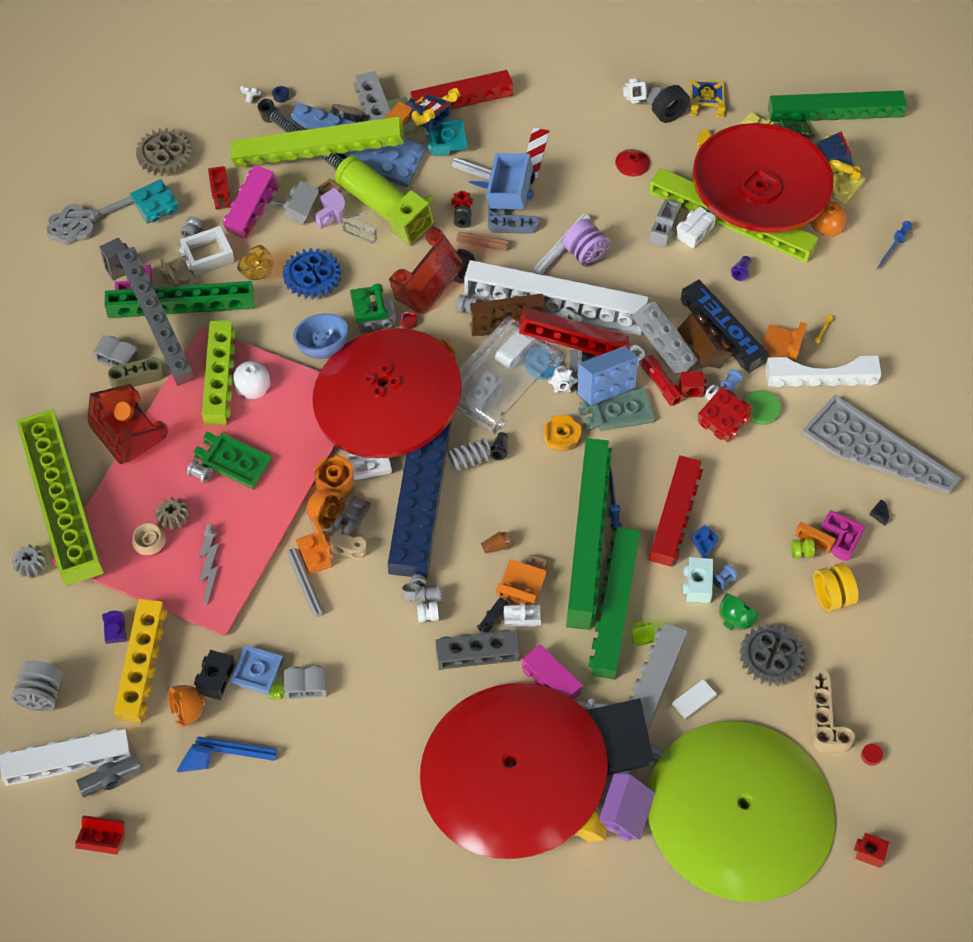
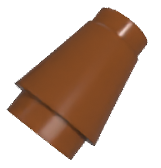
(496, 542)

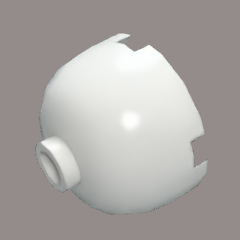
(251, 380)

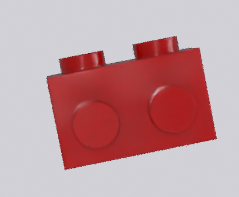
(100, 835)

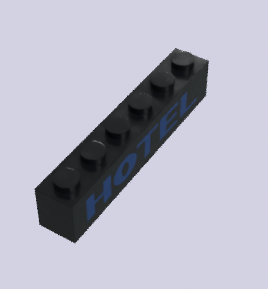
(746, 348)

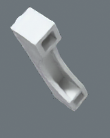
(785, 372)

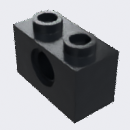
(214, 685)

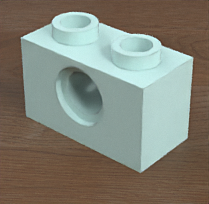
(701, 569)

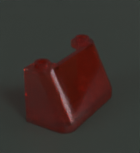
(430, 277)
(123, 438)

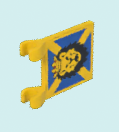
(707, 94)

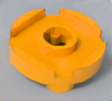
(562, 442)

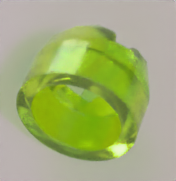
(276, 692)

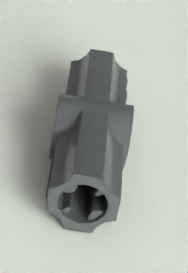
(109, 775)

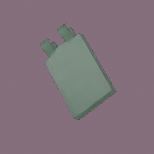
(619, 411)

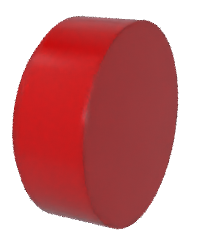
(408, 320)
(871, 754)

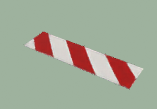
(536, 147)

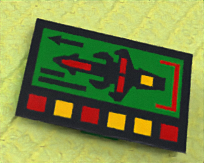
(798, 126)

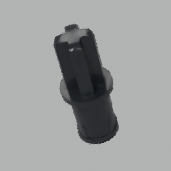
(493, 615)

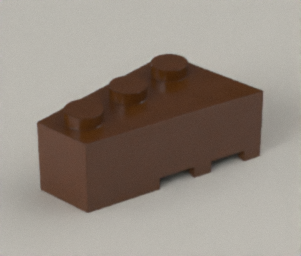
(705, 341)

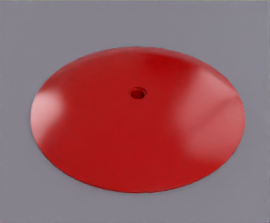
(519, 807)

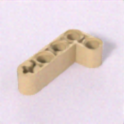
(824, 711)

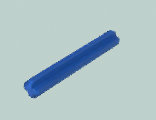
(238, 748)

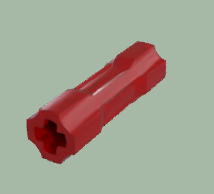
(668, 388)

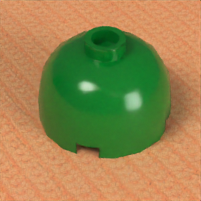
(736, 613)

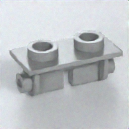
(577, 357)

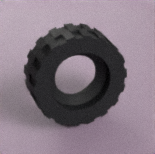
(675, 110)

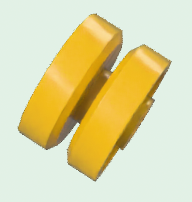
(835, 587)

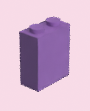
(626, 807)

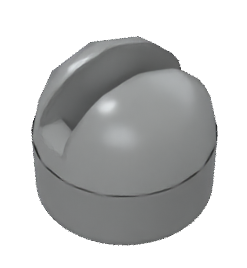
(421, 580)

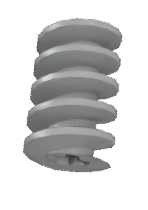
(469, 454)

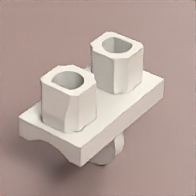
(522, 615)

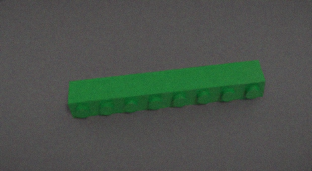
(837, 106)
(615, 603)

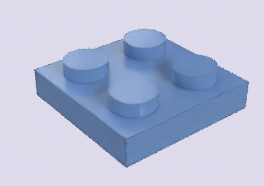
(256, 669)

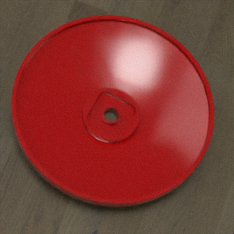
(756, 154)
(390, 418)

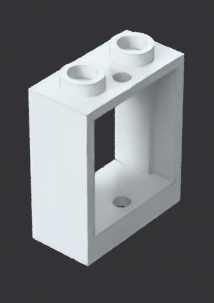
(211, 262)

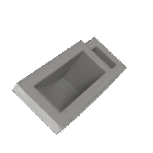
(664, 222)

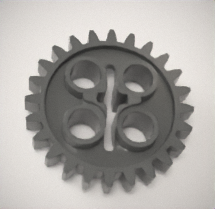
(790, 661)

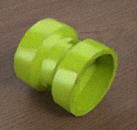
(804, 548)

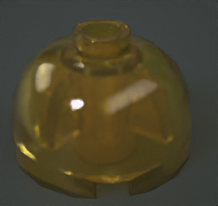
(256, 264)

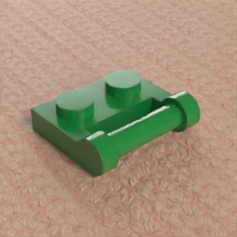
(362, 303)

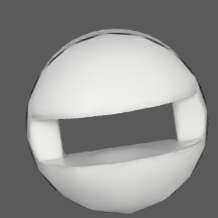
(709, 389)

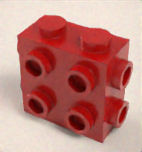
(725, 415)

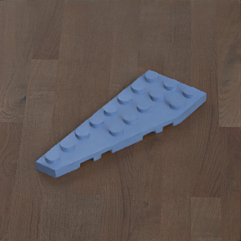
(392, 162)

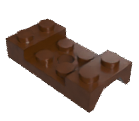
(492, 313)

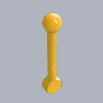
(829, 319)

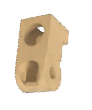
(347, 545)

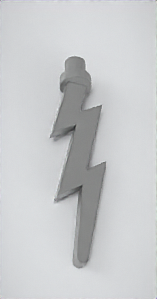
(207, 572)

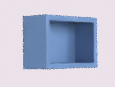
(509, 181)
(607, 375)

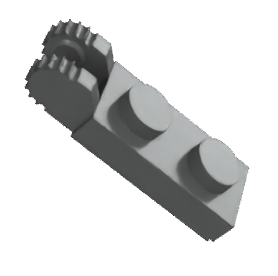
(352, 515)

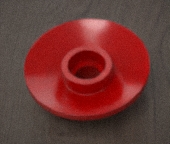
(632, 162)

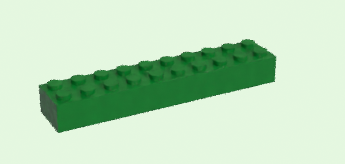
(589, 534)

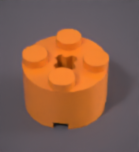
(335, 474)

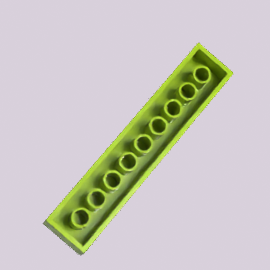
(59, 498)

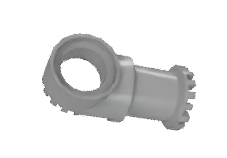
(421, 593)

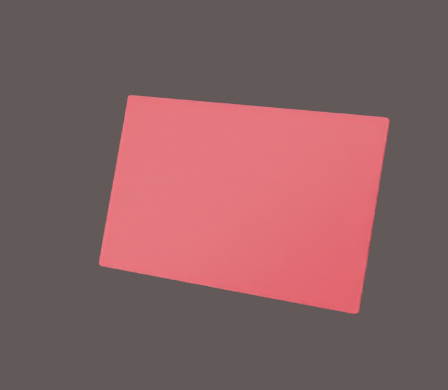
(245, 520)

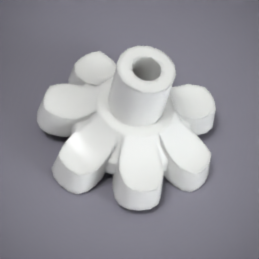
(250, 93)

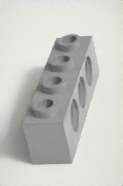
(371, 96)
(664, 337)

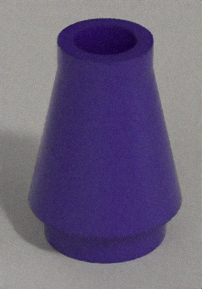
(741, 268)

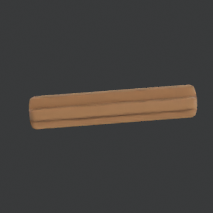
(483, 241)

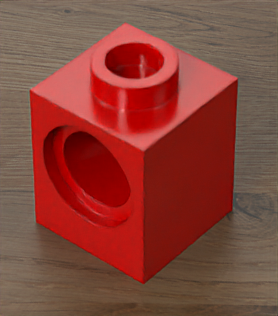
(692, 384)
(879, 845)

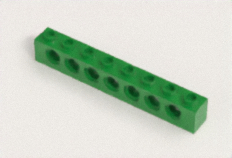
(184, 299)

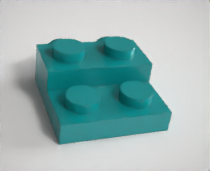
(447, 137)
(154, 201)

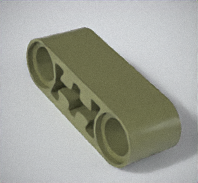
(137, 372)

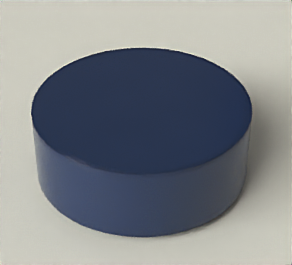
(280, 94)

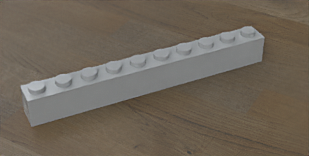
(655, 677)

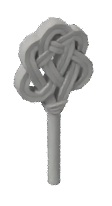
(77, 223)

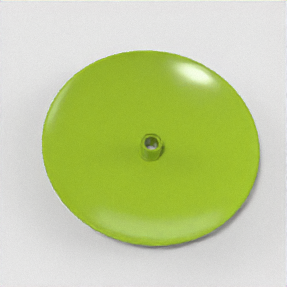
(737, 850)

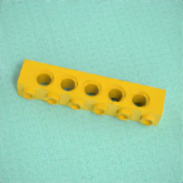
(145, 611)

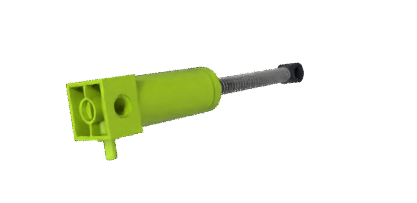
(406, 213)

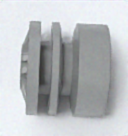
(37, 686)

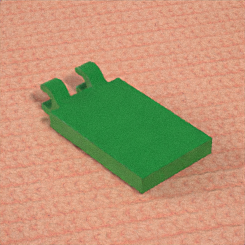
(233, 459)

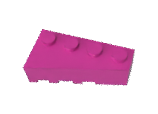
(250, 201)

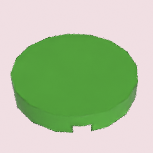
(764, 407)

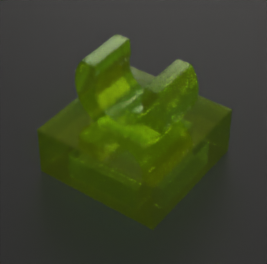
(642, 634)

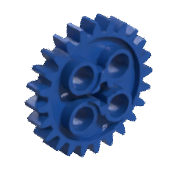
(321, 269)

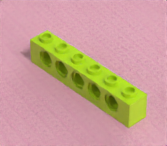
(219, 360)

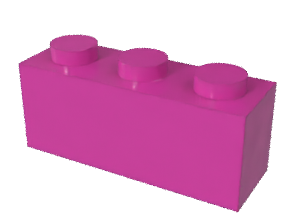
(550, 673)

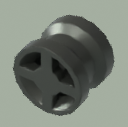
(462, 216)

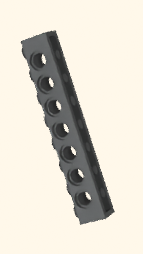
(155, 316)

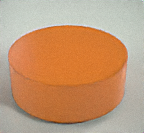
(123, 411)

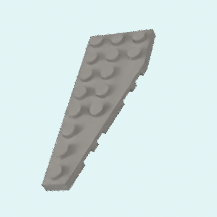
(859, 439)

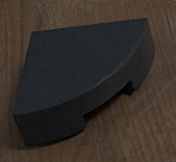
(880, 512)

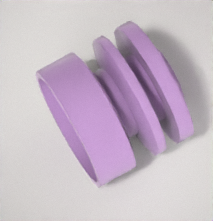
(586, 242)

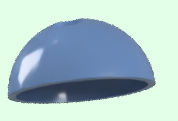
(321, 335)

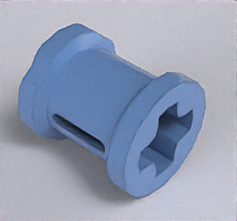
(733, 378)
(725, 577)

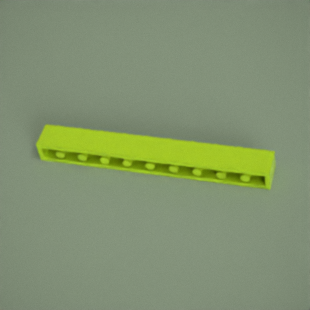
(317, 142)
(679, 189)

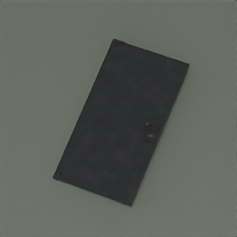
(624, 735)

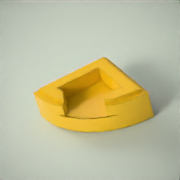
(702, 137)

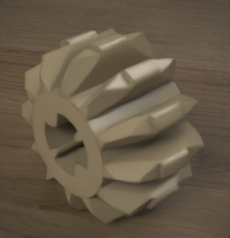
(172, 513)

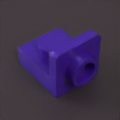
(114, 627)

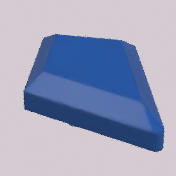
(704, 540)
(196, 758)

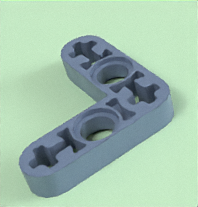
(500, 218)

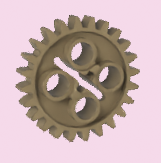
(164, 151)

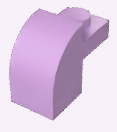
(332, 208)

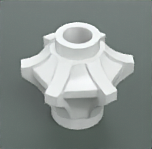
(562, 379)

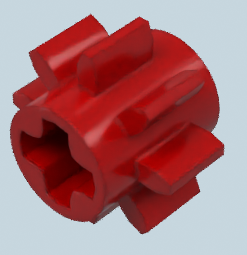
(461, 199)

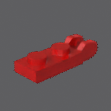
(219, 185)

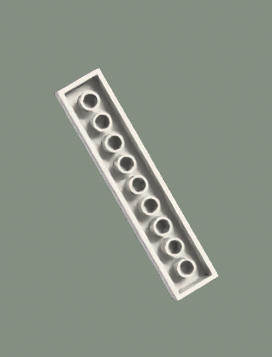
(594, 304)

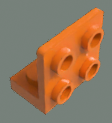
(784, 342)
(315, 549)
(521, 583)

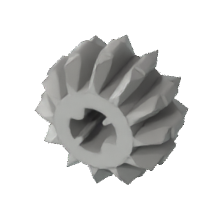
(29, 561)

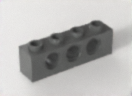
(469, 657)

